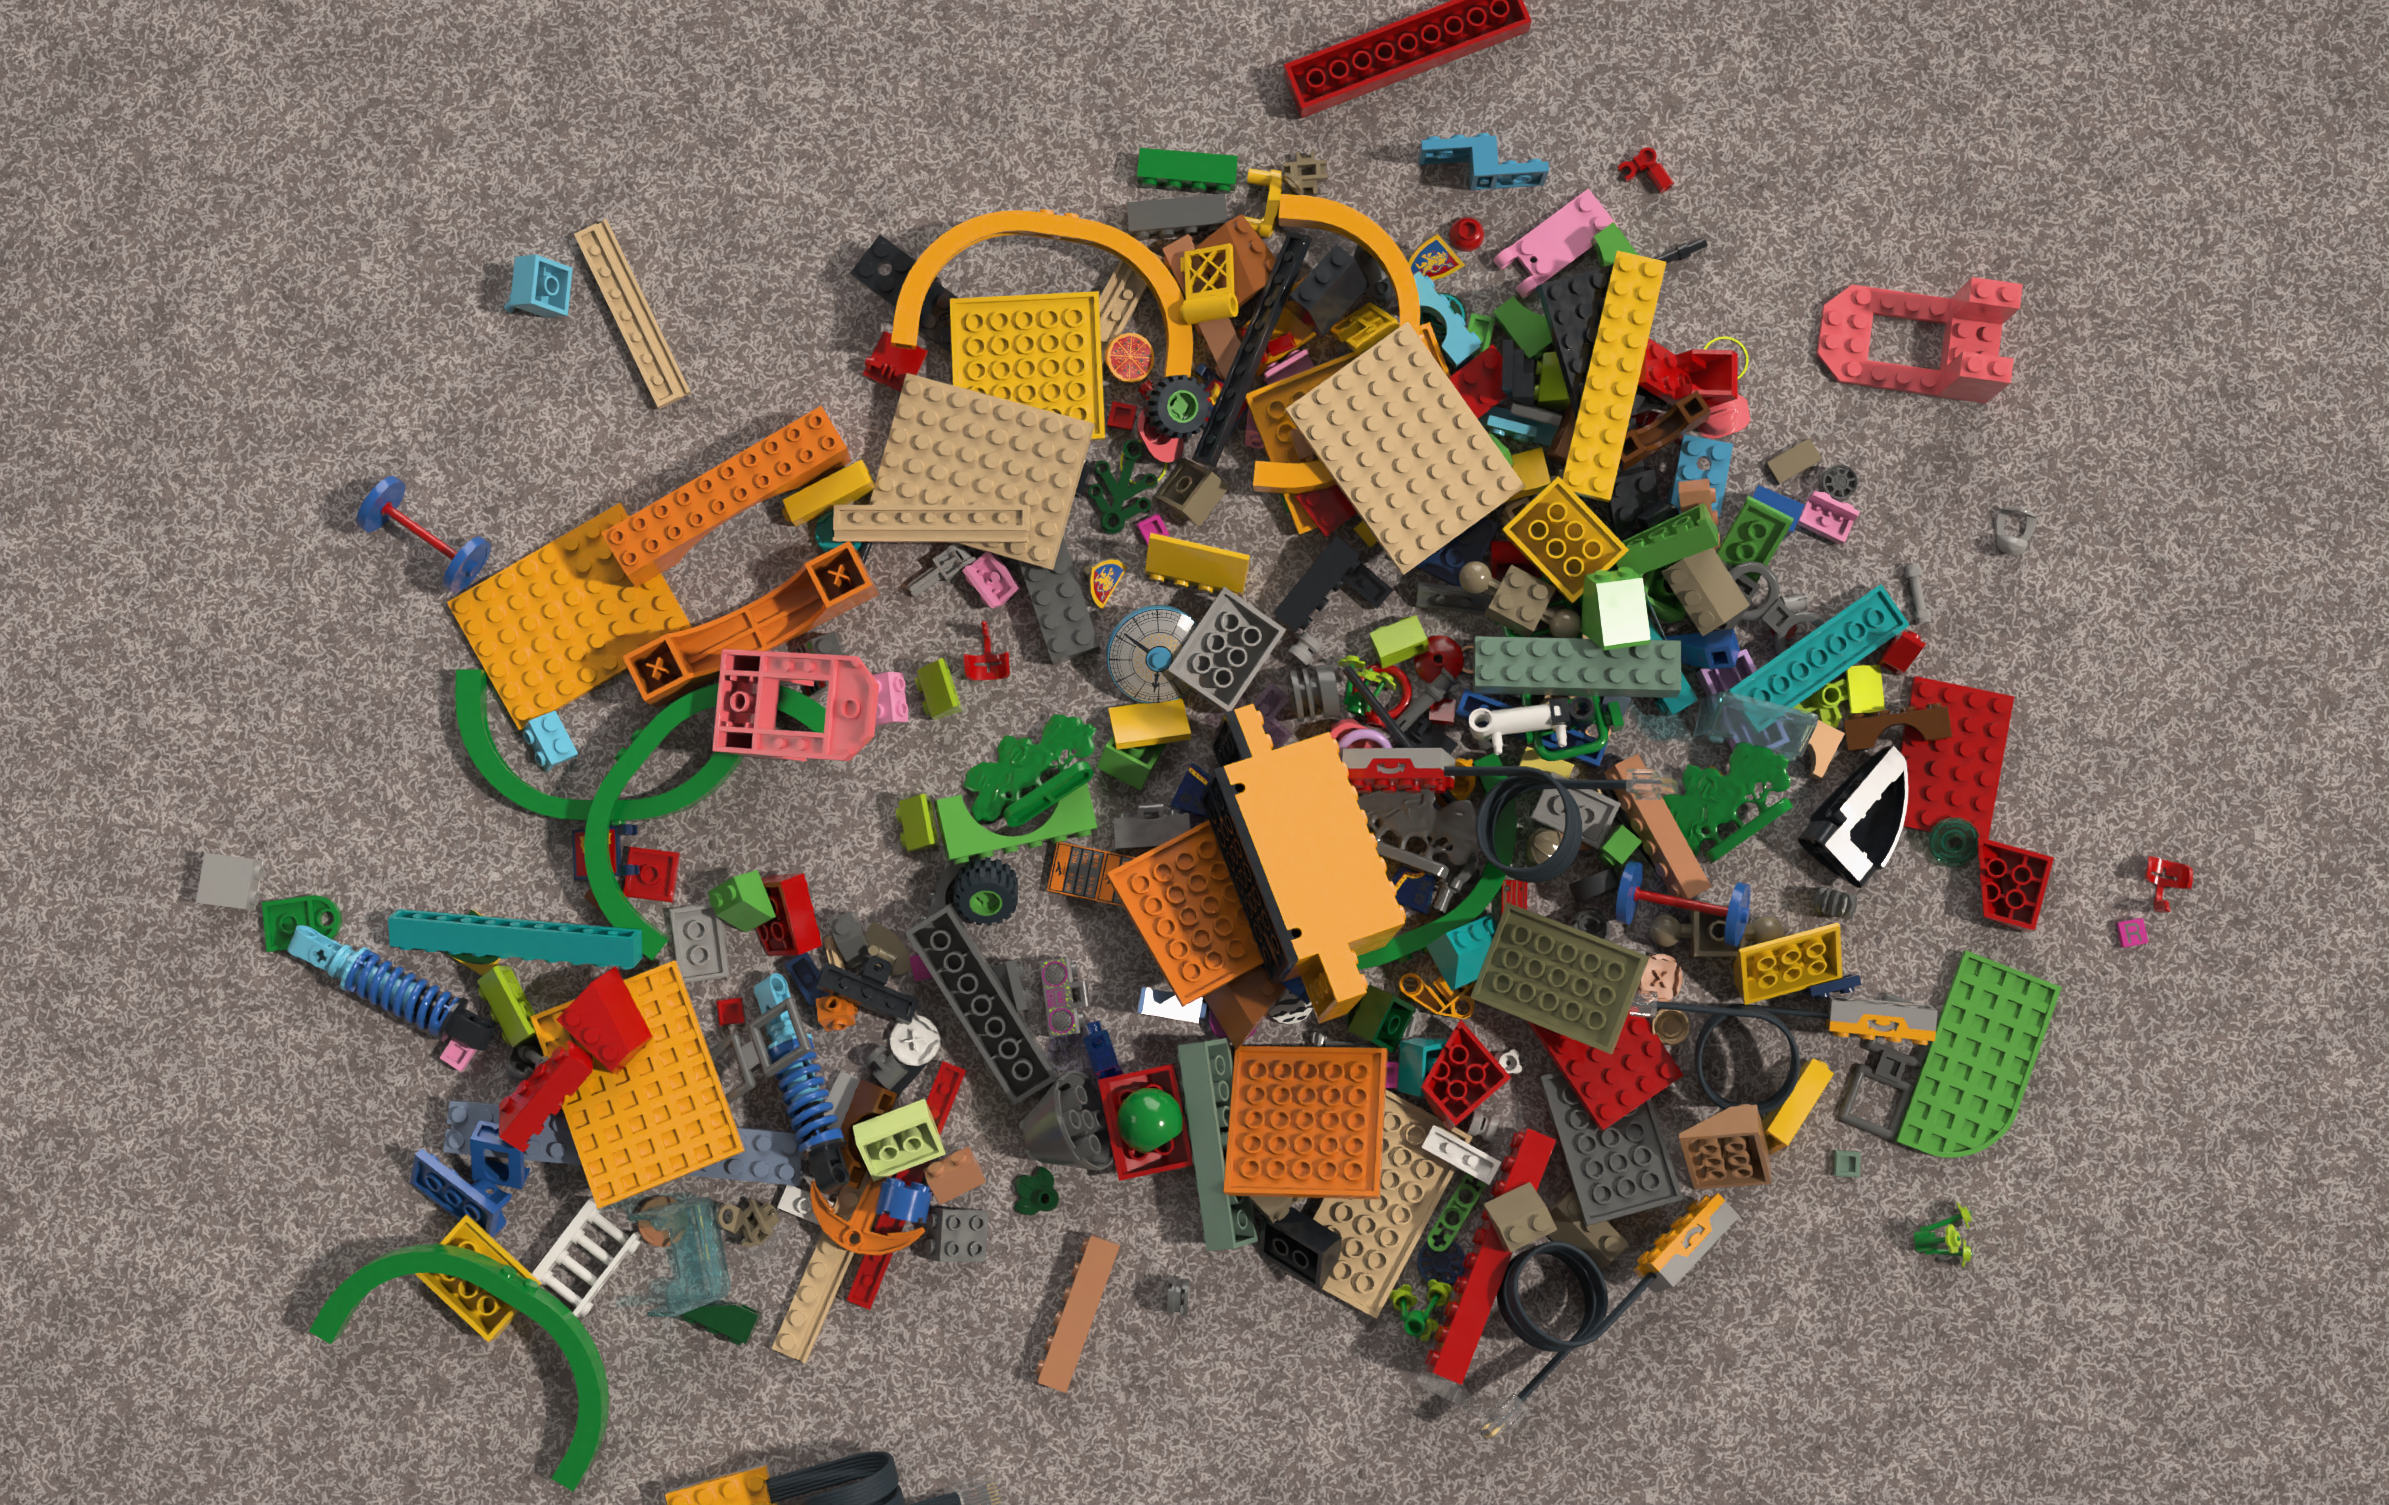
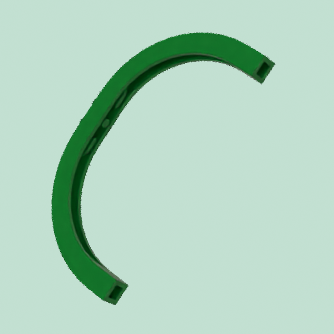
(476, 735)
(596, 842)
(1473, 905)
(519, 1293)

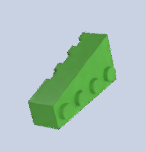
(1670, 541)

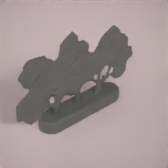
(1415, 816)

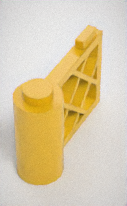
(1208, 304)

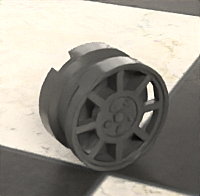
(1839, 482)
(1174, 1297)

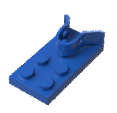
(458, 1196)

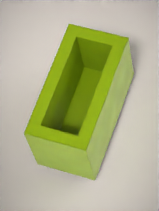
(1399, 641)

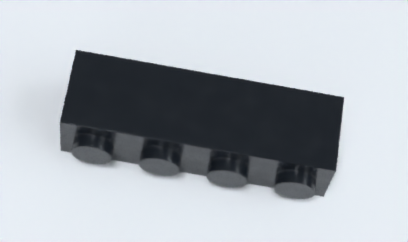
(1317, 583)

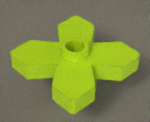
(1826, 701)

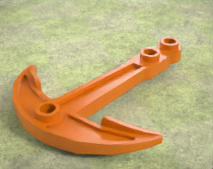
(860, 1224)

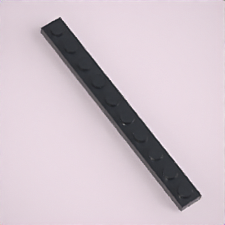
(1251, 349)

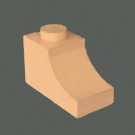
(1822, 748)

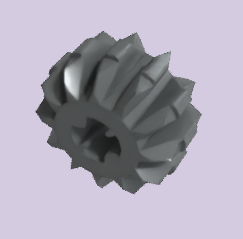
(1834, 903)

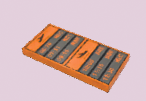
(1083, 872)

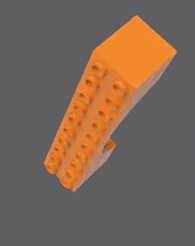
(672, 525)
(806, 600)

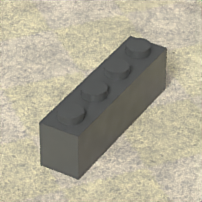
(1176, 216)

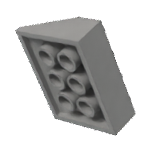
(1226, 650)

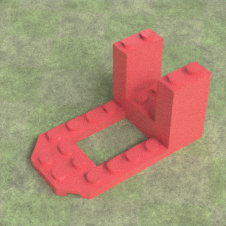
(1970, 348)
(750, 701)

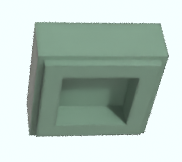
(1846, 1163)

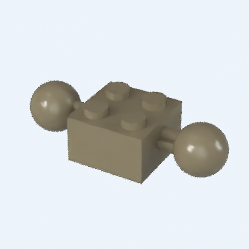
(1519, 601)
(1707, 933)

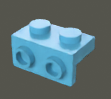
(549, 740)

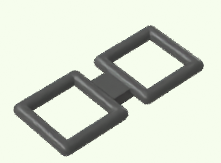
(754, 1053)
(1888, 1071)

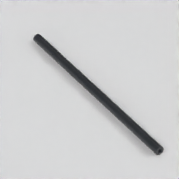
(1385, 718)

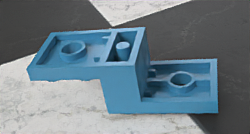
(1483, 162)
(1691, 450)

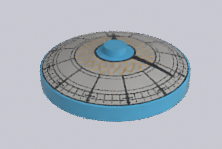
(1144, 649)

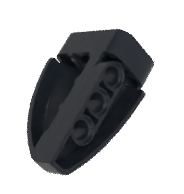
(1861, 819)

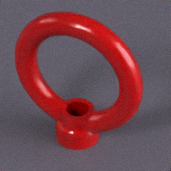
(1372, 719)

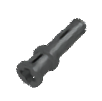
(1433, 693)

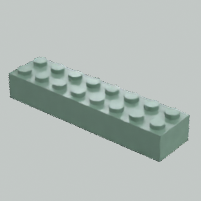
(1575, 668)
(1208, 1090)

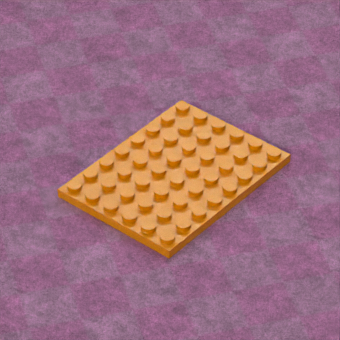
(563, 620)
(661, 1110)

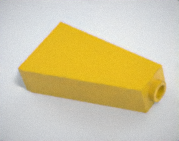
(837, 489)
(1785, 1121)

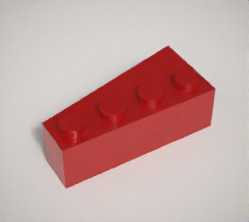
(542, 1094)

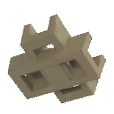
(1300, 178)
(754, 1230)

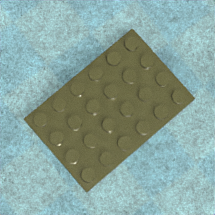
(1560, 978)

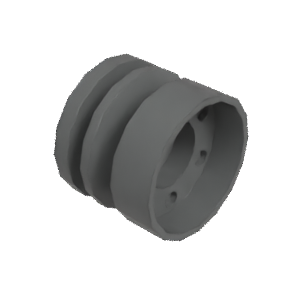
(1314, 693)

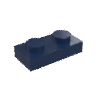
(806, 976)
(1844, 985)

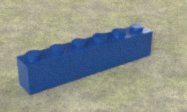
(1470, 701)

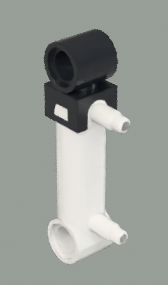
(1553, 716)

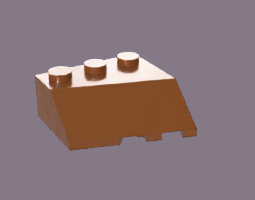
(1250, 259)
(1244, 1003)

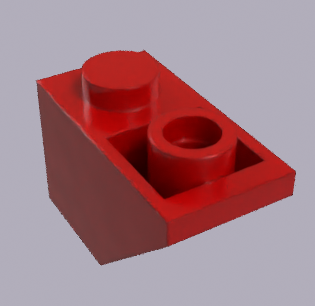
(1901, 652)

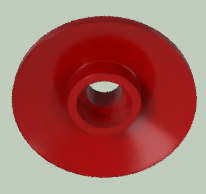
(1452, 659)

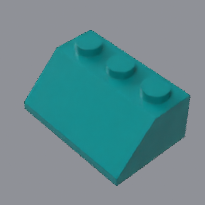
(1463, 951)

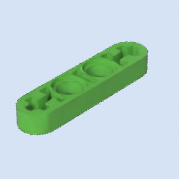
(1455, 1205)

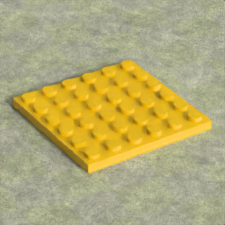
(1032, 351)

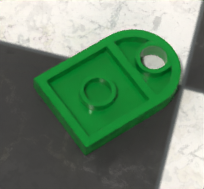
(285, 915)

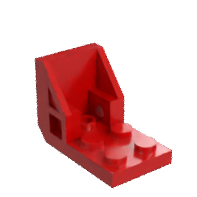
(1701, 370)

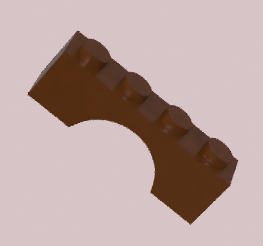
(1675, 423)
(1931, 723)
(866, 1104)

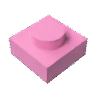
(457, 1054)

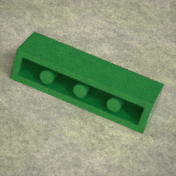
(1187, 170)

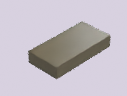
(1793, 461)

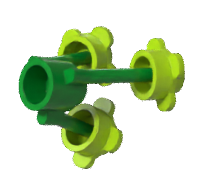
(1418, 1322)

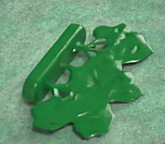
(1021, 767)
(1715, 798)

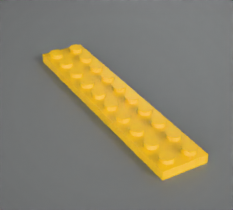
(1613, 375)

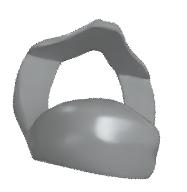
(2010, 544)

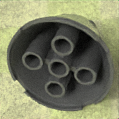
(1069, 1125)

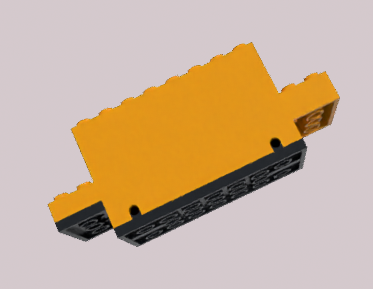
(1300, 859)

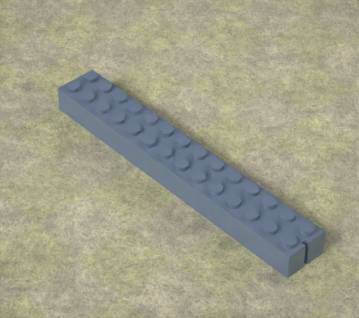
(768, 1158)

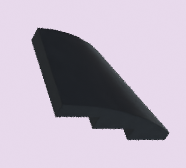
(1517, 375)

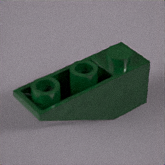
(730, 1319)

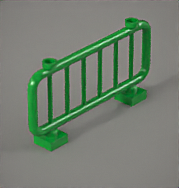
(1611, 717)

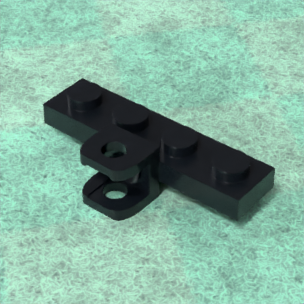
(868, 989)

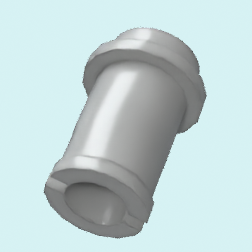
(1795, 602)

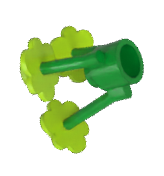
(1356, 704)
(1928, 1242)

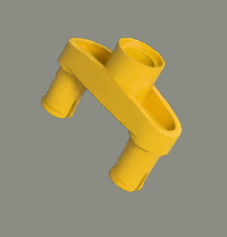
(1273, 180)

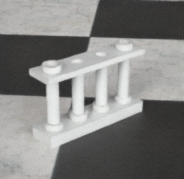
(575, 1234)

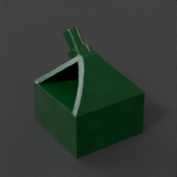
(1380, 1018)

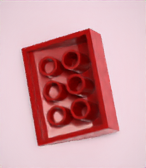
(1169, 1156)

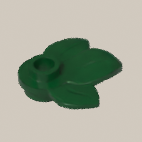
(1032, 1192)

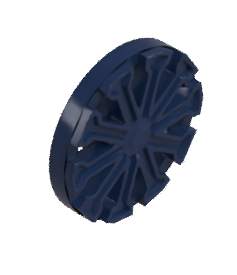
(1441, 1262)

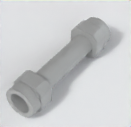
(1914, 573)

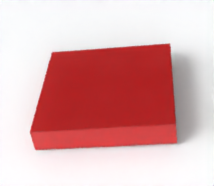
(656, 874)

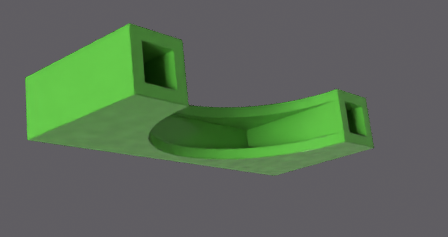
(1530, 329)
(966, 838)

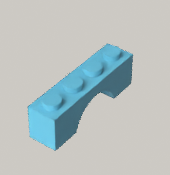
(1459, 344)

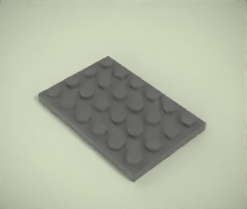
(1615, 1168)

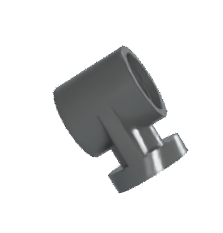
(888, 1069)

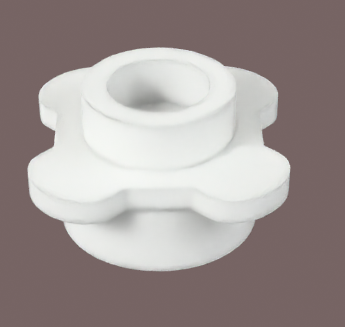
(1512, 1056)

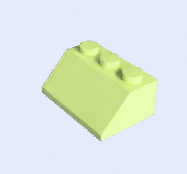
(898, 1140)

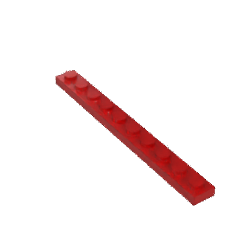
(873, 1266)

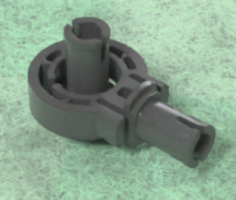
(1455, 879)

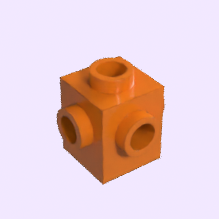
(835, 1012)

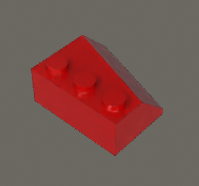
(2012, 884)
(795, 926)
(607, 1021)
(1462, 1077)

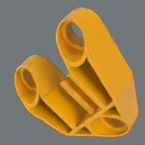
(1428, 999)

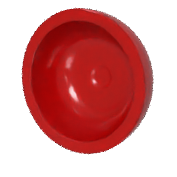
(1466, 234)

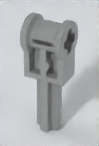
(947, 565)

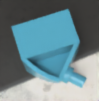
(540, 286)

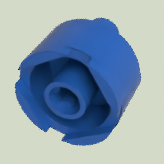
(904, 1201)

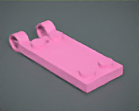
(1556, 241)

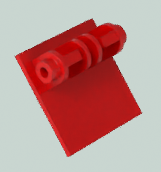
(891, 364)

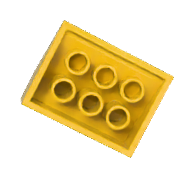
(1563, 539)
(1196, 565)
(1788, 964)
(475, 1305)

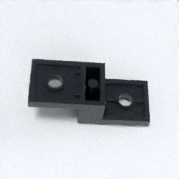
(889, 287)
(1632, 494)

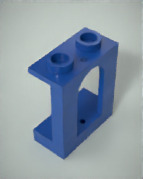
(509, 1175)

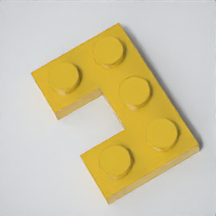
(1372, 322)

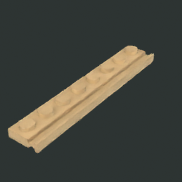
(1119, 302)
(632, 314)
(932, 523)
(819, 1284)

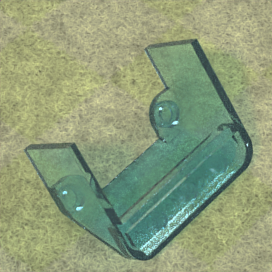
(1755, 722)
(696, 1254)

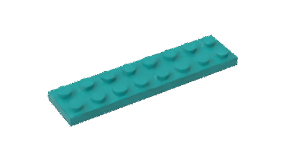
(1826, 651)

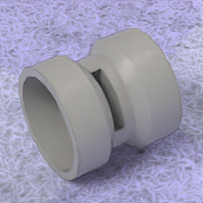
(1305, 649)
(1487, 1129)

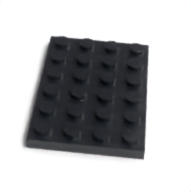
(1573, 318)

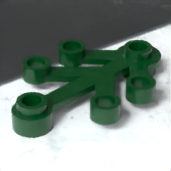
(1121, 491)

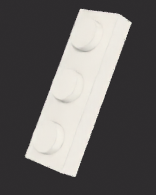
(1461, 1154)

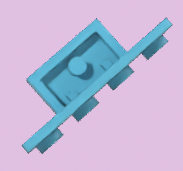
(1502, 422)

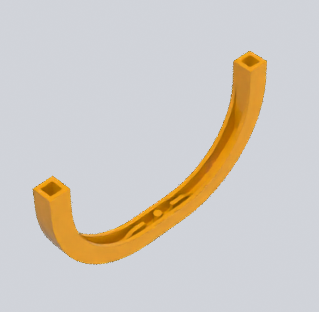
(1349, 223)
(1054, 227)

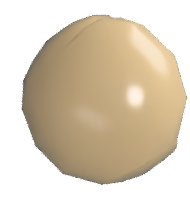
(1670, 1026)

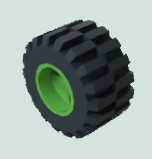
(1177, 406)
(986, 891)

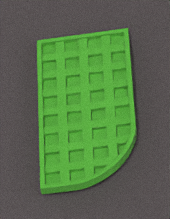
(1978, 1059)

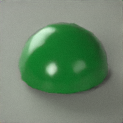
(1149, 1119)

